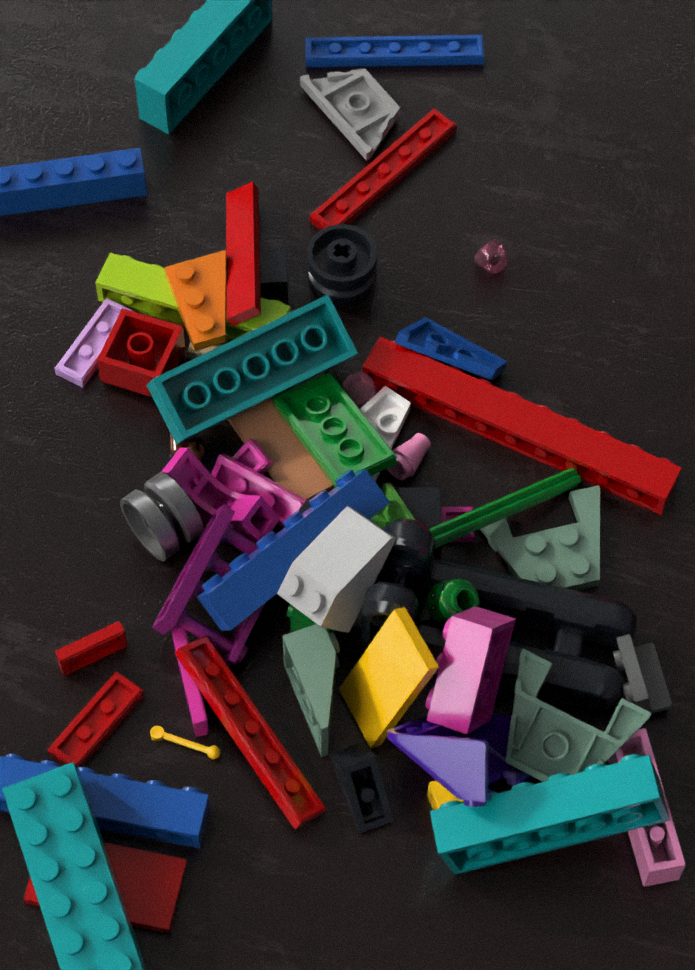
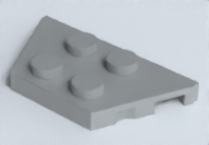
(355, 106)

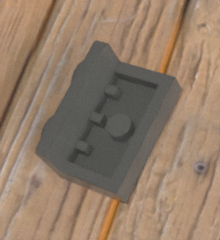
(644, 674)

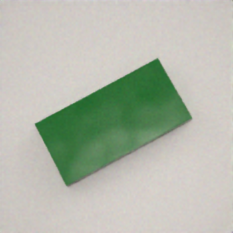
(333, 428)

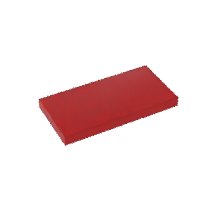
(147, 884)

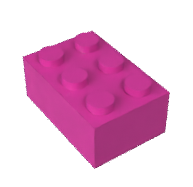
(469, 669)

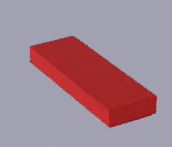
(96, 721)

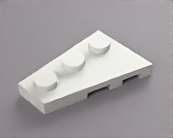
(387, 415)

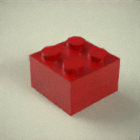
(139, 351)

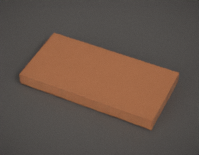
(292, 462)

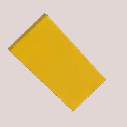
(388, 677)

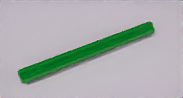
(505, 506)

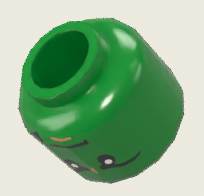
(450, 599)

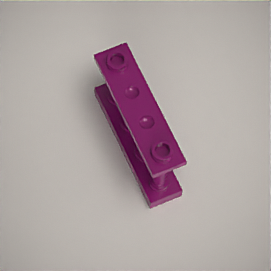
(190, 586)

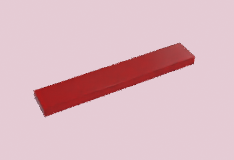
(384, 171)
(243, 254)
(250, 732)

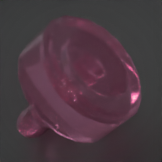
(488, 253)
(360, 388)

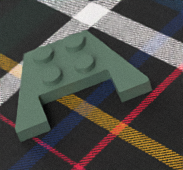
(555, 556)
(553, 742)

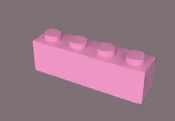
(656, 845)

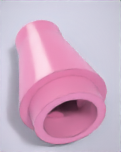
(409, 456)

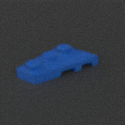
(446, 346)

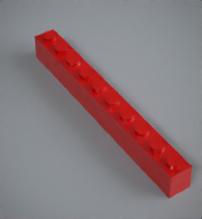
(523, 425)

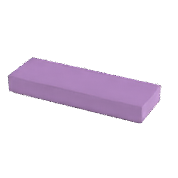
(81, 358)

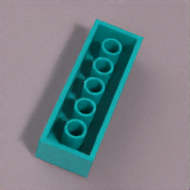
(197, 58)
(251, 369)
(550, 814)
(72, 872)

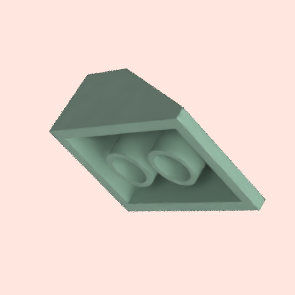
(311, 668)

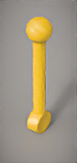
(157, 734)

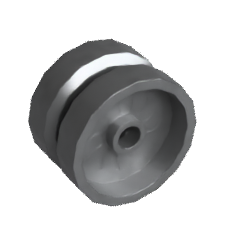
(162, 516)

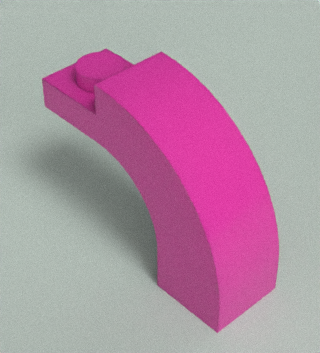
(252, 513)

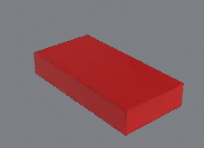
(91, 648)

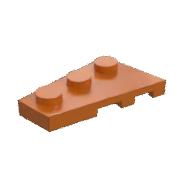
(201, 297)

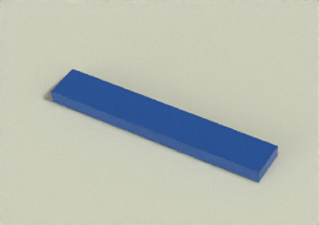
(394, 51)

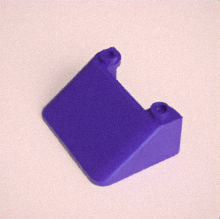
(460, 760)

